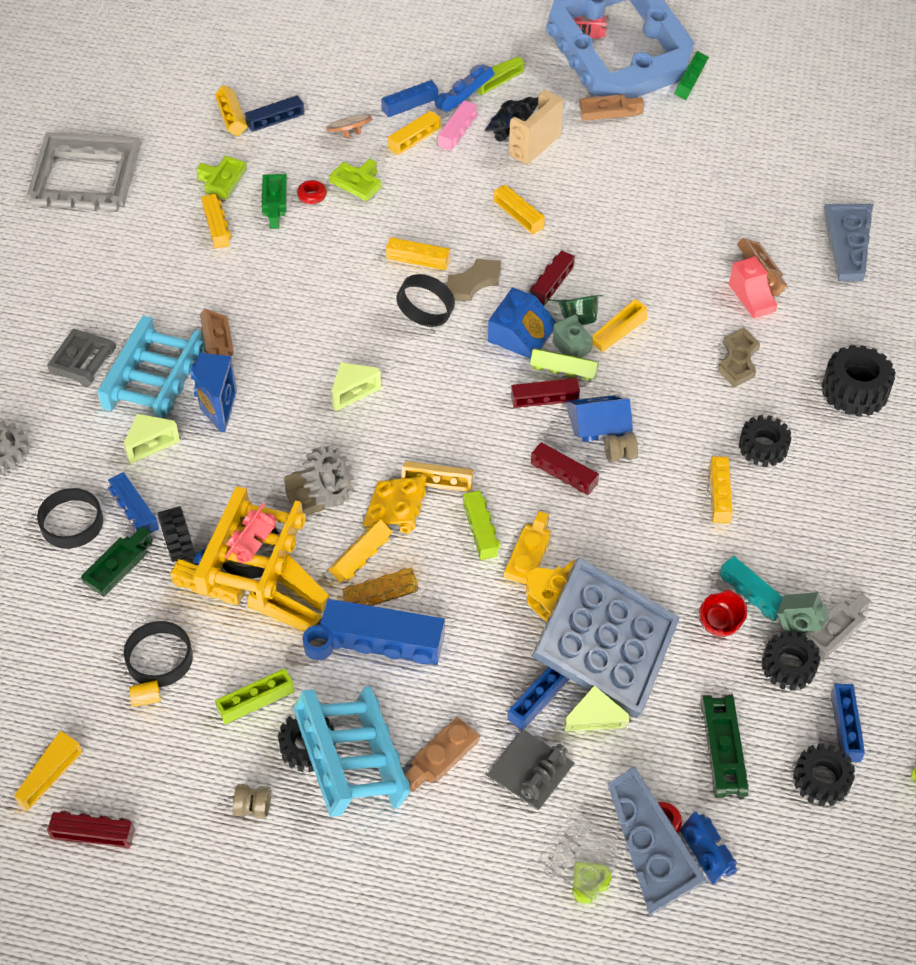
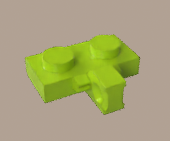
(221, 178)
(357, 180)

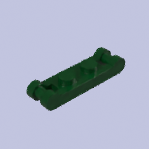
(724, 745)

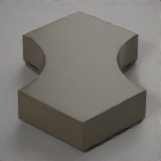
(480, 275)
(738, 366)

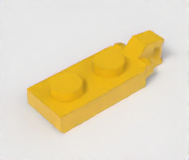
(529, 549)

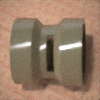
(621, 447)
(251, 801)

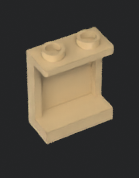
(539, 131)

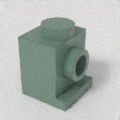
(572, 337)
(802, 613)

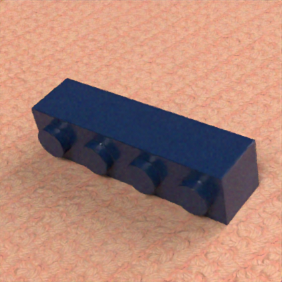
(274, 113)

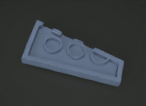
(849, 238)
(656, 850)

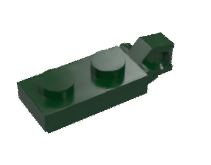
(117, 562)

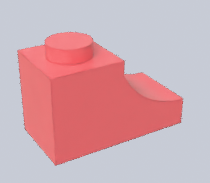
(751, 286)

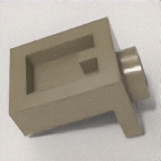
(296, 492)

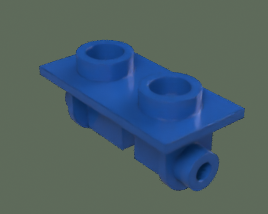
(702, 840)

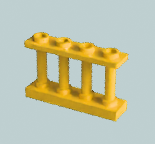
(209, 569)

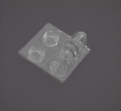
(582, 854)

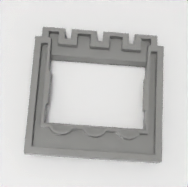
(90, 147)

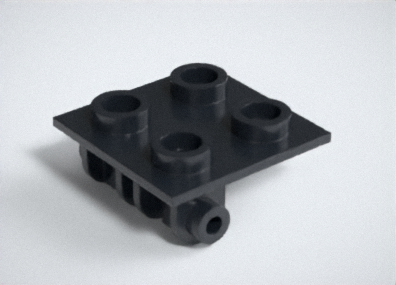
(501, 121)

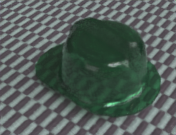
(584, 307)

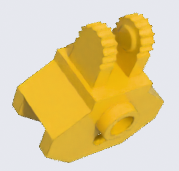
(544, 588)

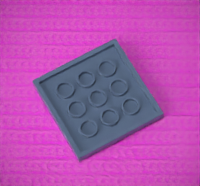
(606, 637)

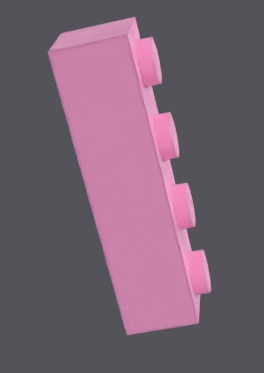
(457, 125)

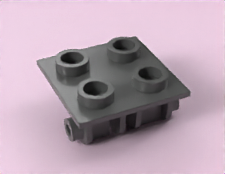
(531, 769)

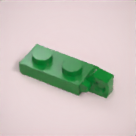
(274, 198)

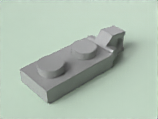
(841, 624)

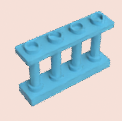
(136, 352)
(330, 766)

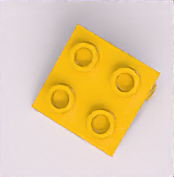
(397, 502)

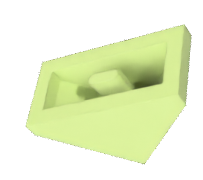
(354, 383)
(149, 436)
(596, 713)

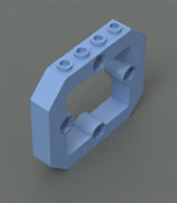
(645, 72)

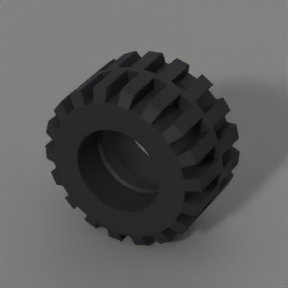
(858, 380)

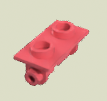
(256, 525)

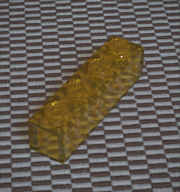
(382, 588)

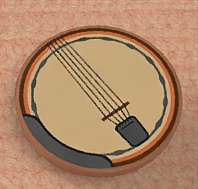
(349, 123)

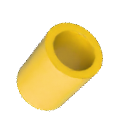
(145, 693)

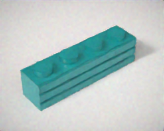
(752, 587)

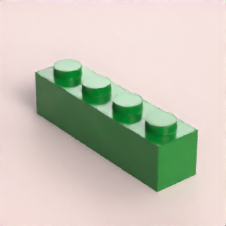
(691, 75)

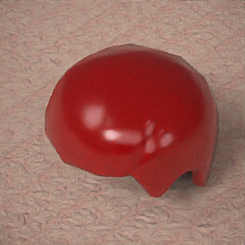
(723, 613)

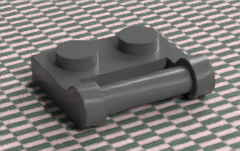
(75, 351)

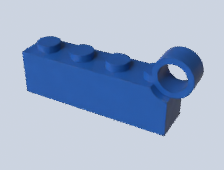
(377, 632)

